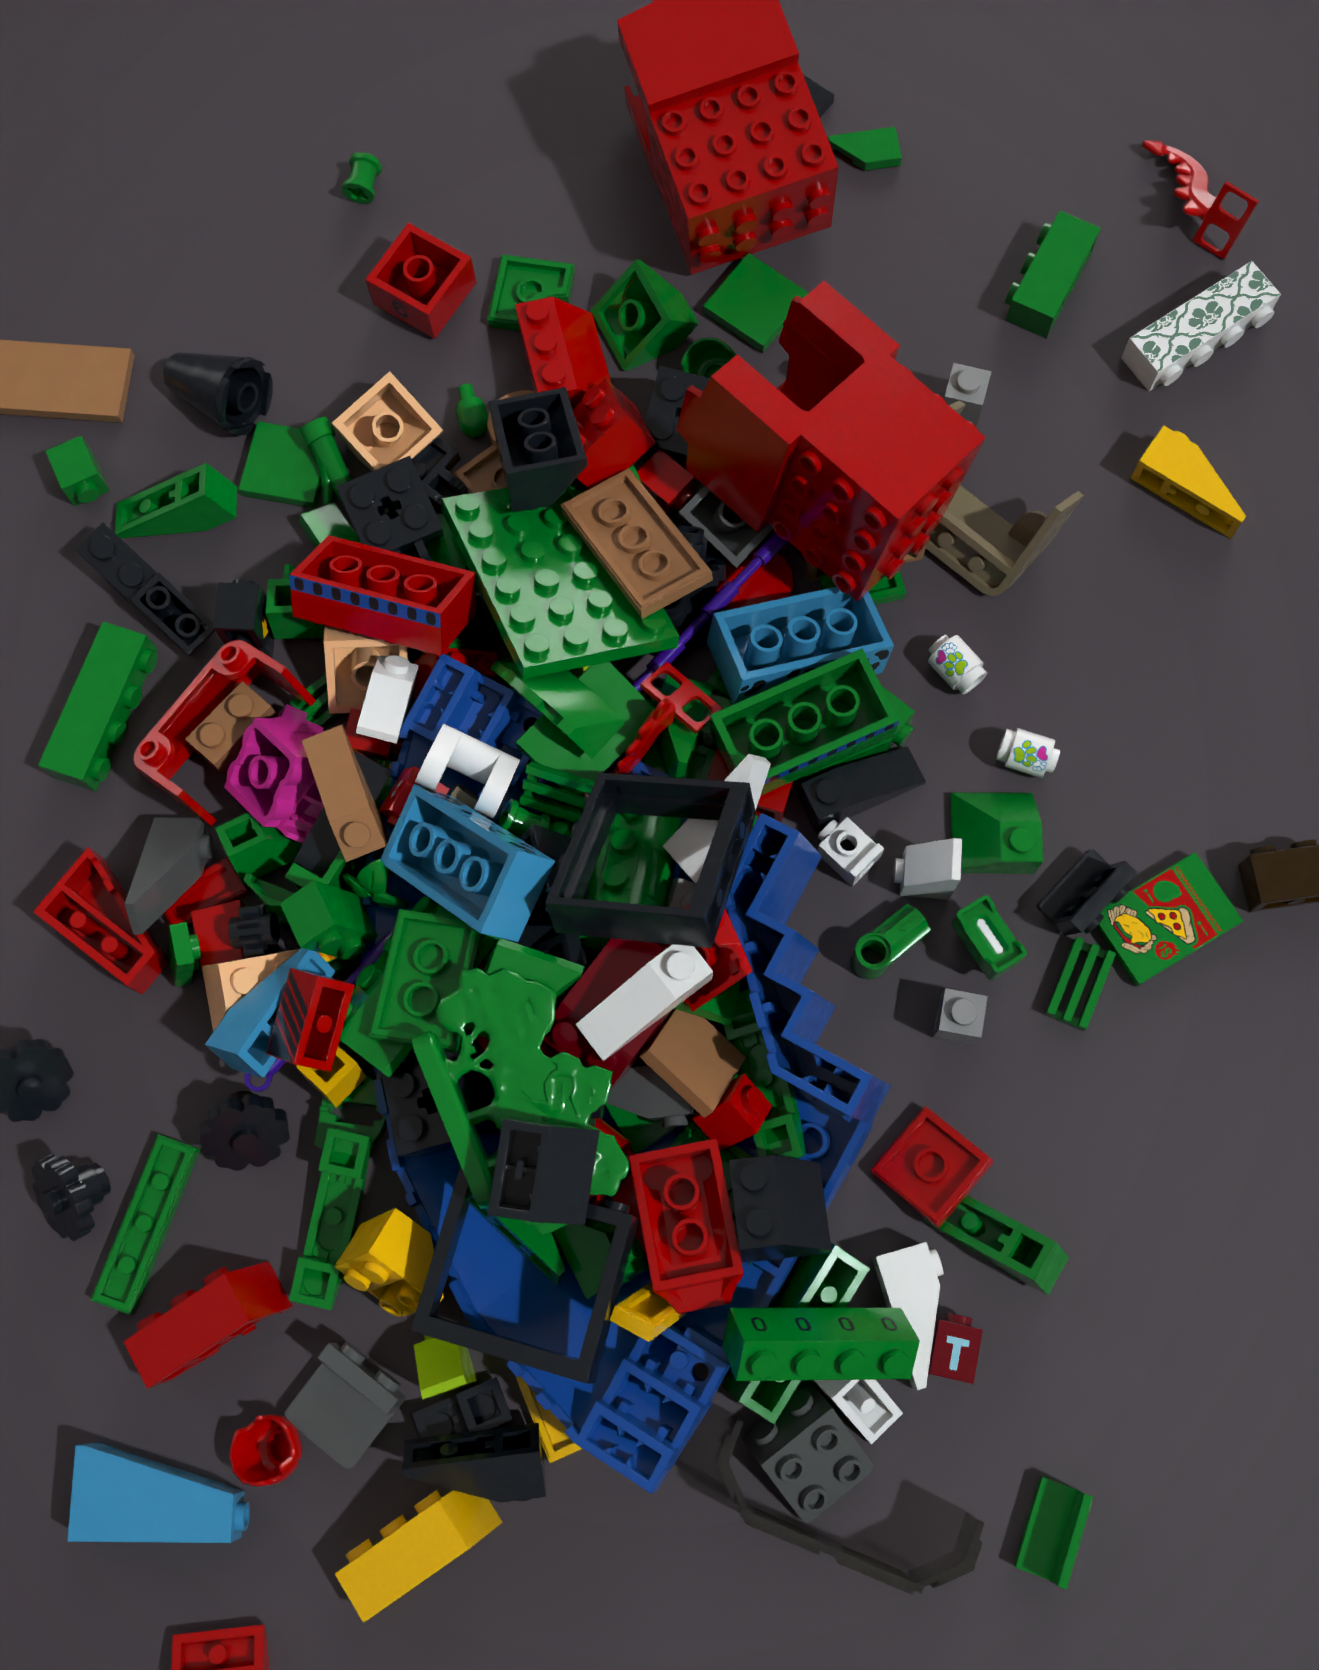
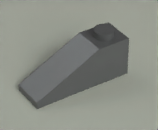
(167, 868)
(651, 1097)

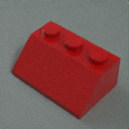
(561, 347)

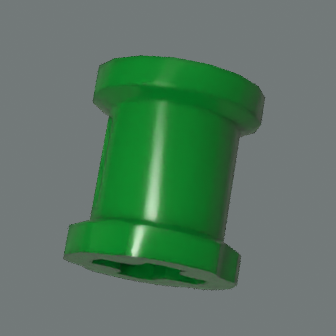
(361, 178)
(518, 820)

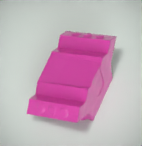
(274, 774)

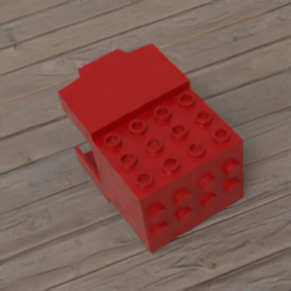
(727, 126)
(839, 456)

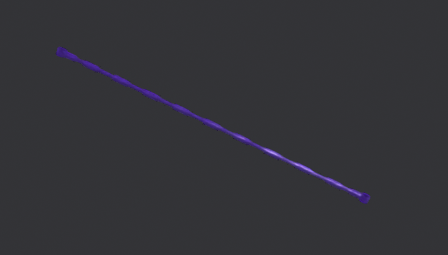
(714, 605)

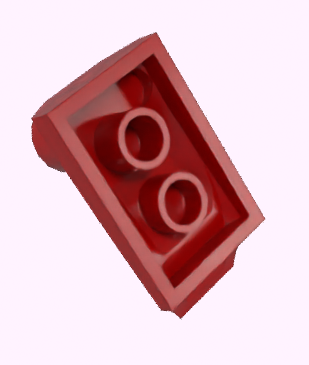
(687, 1225)

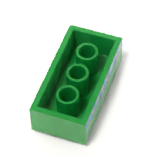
(808, 720)

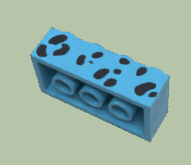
(793, 635)
(467, 863)

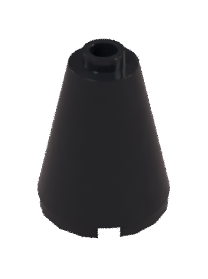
(222, 387)

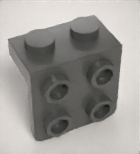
(345, 1404)
(809, 1453)

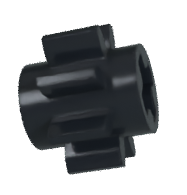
(254, 930)

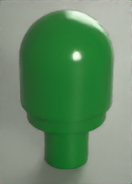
(471, 412)

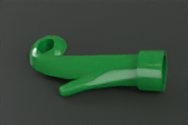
(333, 472)

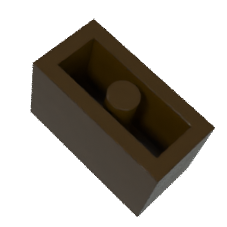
(1281, 877)

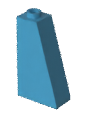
(143, 1500)

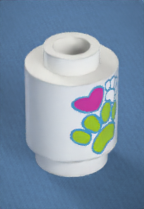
(956, 663)
(1028, 752)

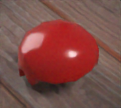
(265, 1451)

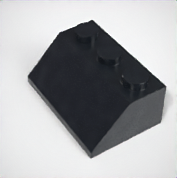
(537, 446)

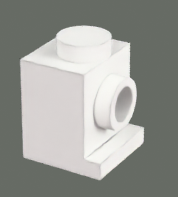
(848, 864)

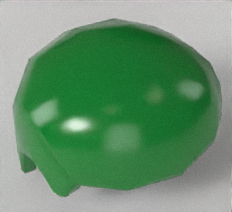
(706, 357)

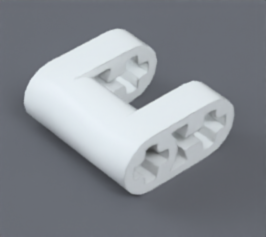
(471, 759)

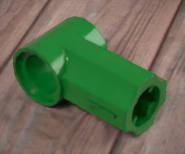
(890, 940)

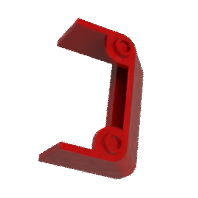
(165, 745)

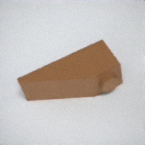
(345, 794)

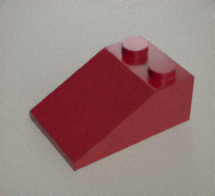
(608, 971)

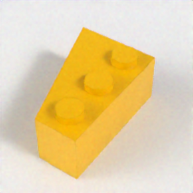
(414, 1549)

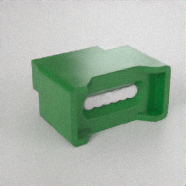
(988, 937)

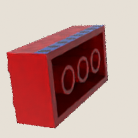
(383, 594)

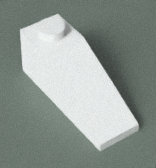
(694, 837)
(645, 998)
(912, 1283)

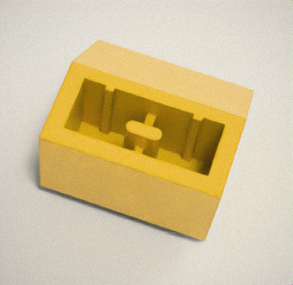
(389, 1261)

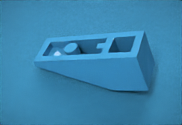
(248, 1025)

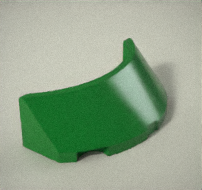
(566, 704)

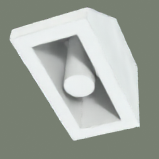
(387, 698)
(929, 869)
(863, 1405)

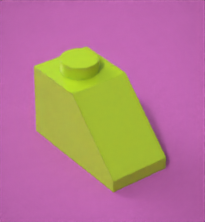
(442, 1366)

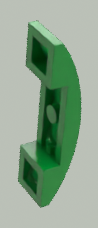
(782, 1128)
(333, 1217)

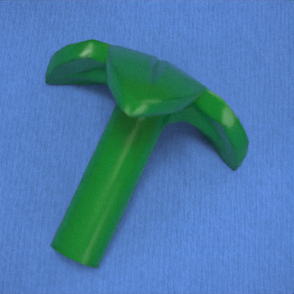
(373, 883)

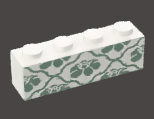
(1201, 326)

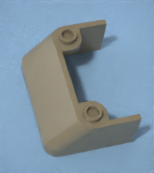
(986, 546)

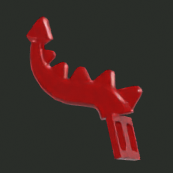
(1199, 201)
(663, 715)

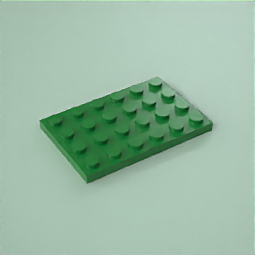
(548, 587)

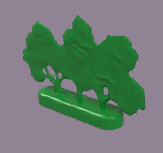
(523, 1078)

